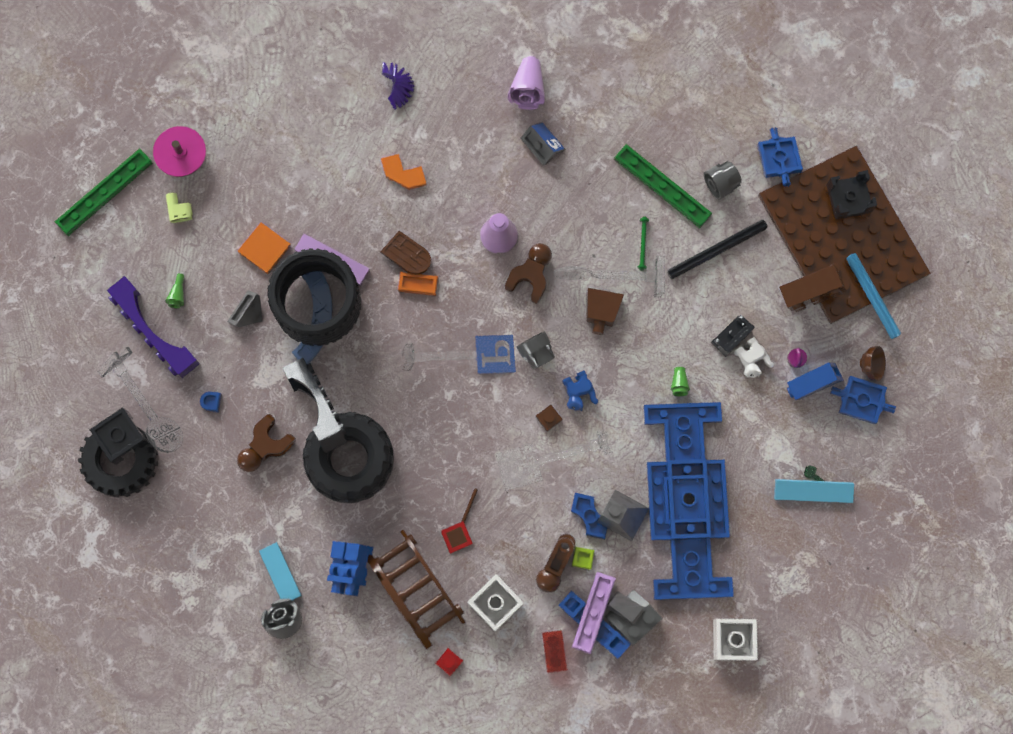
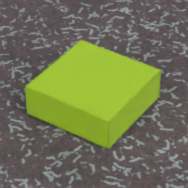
(583, 558)

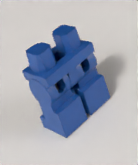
(348, 567)

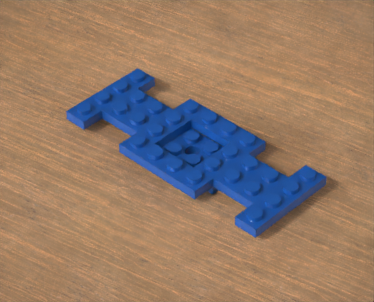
(689, 524)

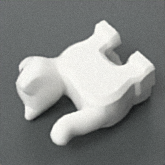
(749, 358)

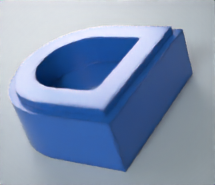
(211, 401)

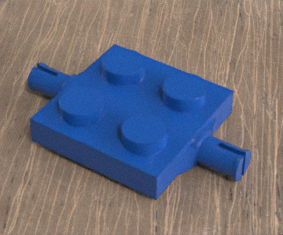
(780, 157)
(862, 400)

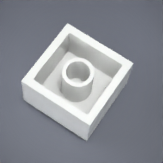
(495, 602)
(735, 639)

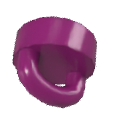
(797, 358)

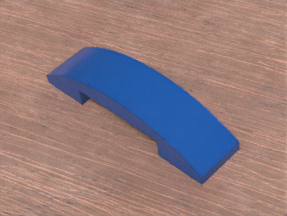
(606, 636)

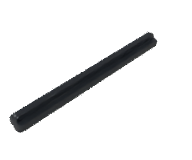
(717, 249)

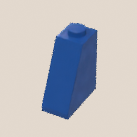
(814, 381)

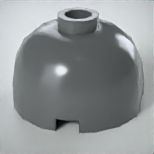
(282, 619)

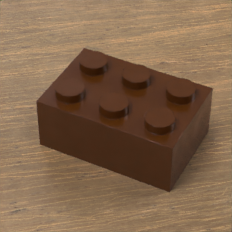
(812, 288)

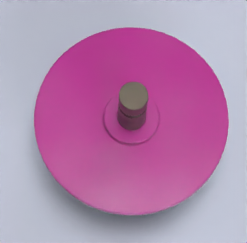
(179, 151)

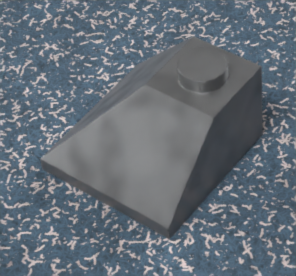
(623, 515)

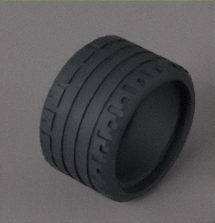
(303, 263)

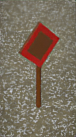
(457, 536)

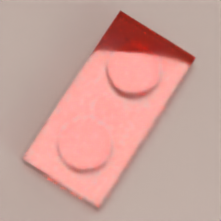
(554, 651)

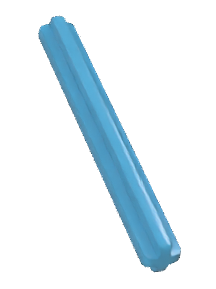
(873, 296)

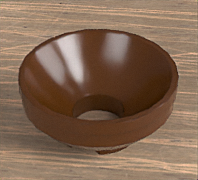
(873, 363)

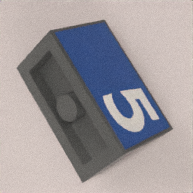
(542, 142)

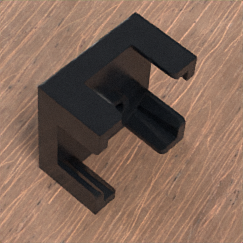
(850, 196)
(118, 435)

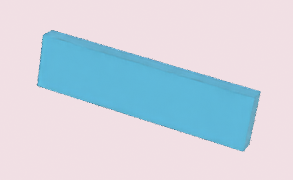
(814, 491)

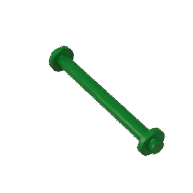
(642, 266)

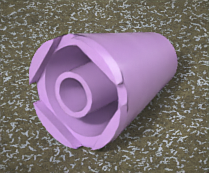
(527, 85)
(499, 234)

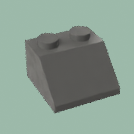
(642, 626)

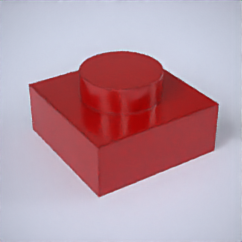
(449, 661)

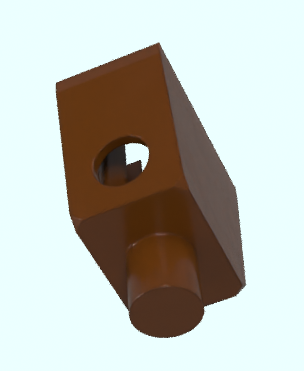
(602, 308)

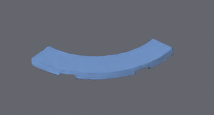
(321, 311)

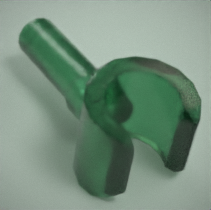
(810, 472)

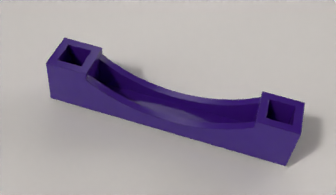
(126, 295)

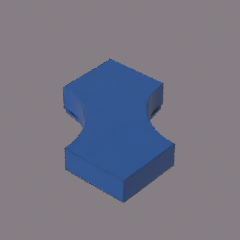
(584, 507)

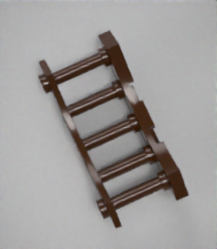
(400, 597)

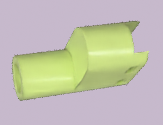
(176, 210)

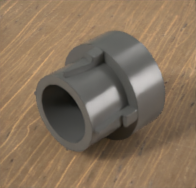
(722, 179)
(536, 350)

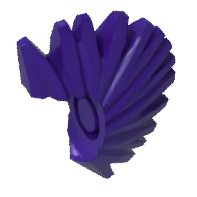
(401, 85)

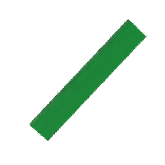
(663, 186)
(103, 192)

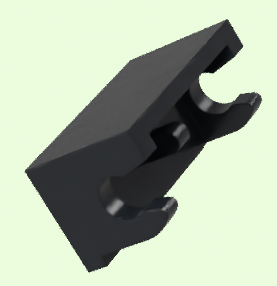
(733, 335)

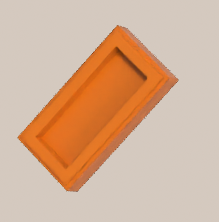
(418, 284)

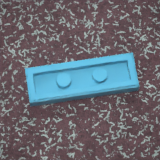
(280, 572)

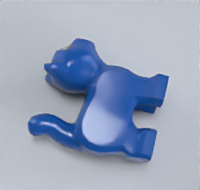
(577, 389)

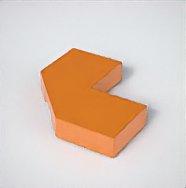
(408, 178)

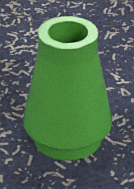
(680, 383)

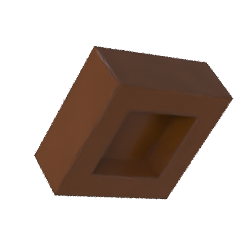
(549, 418)

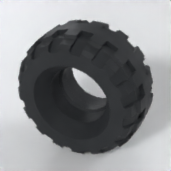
(362, 485)

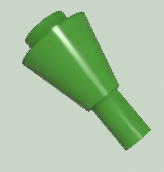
(176, 297)

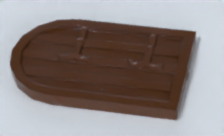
(407, 254)

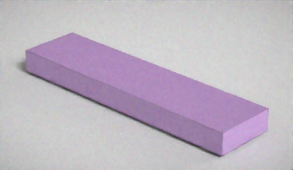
(359, 270)
(593, 613)

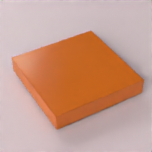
(264, 248)

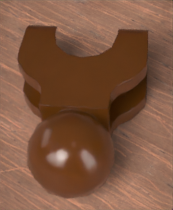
(532, 271)
(263, 446)
(550, 577)

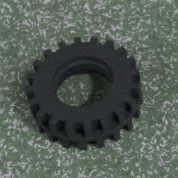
(120, 485)

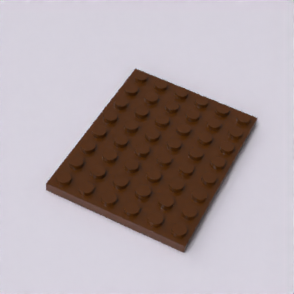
(818, 240)

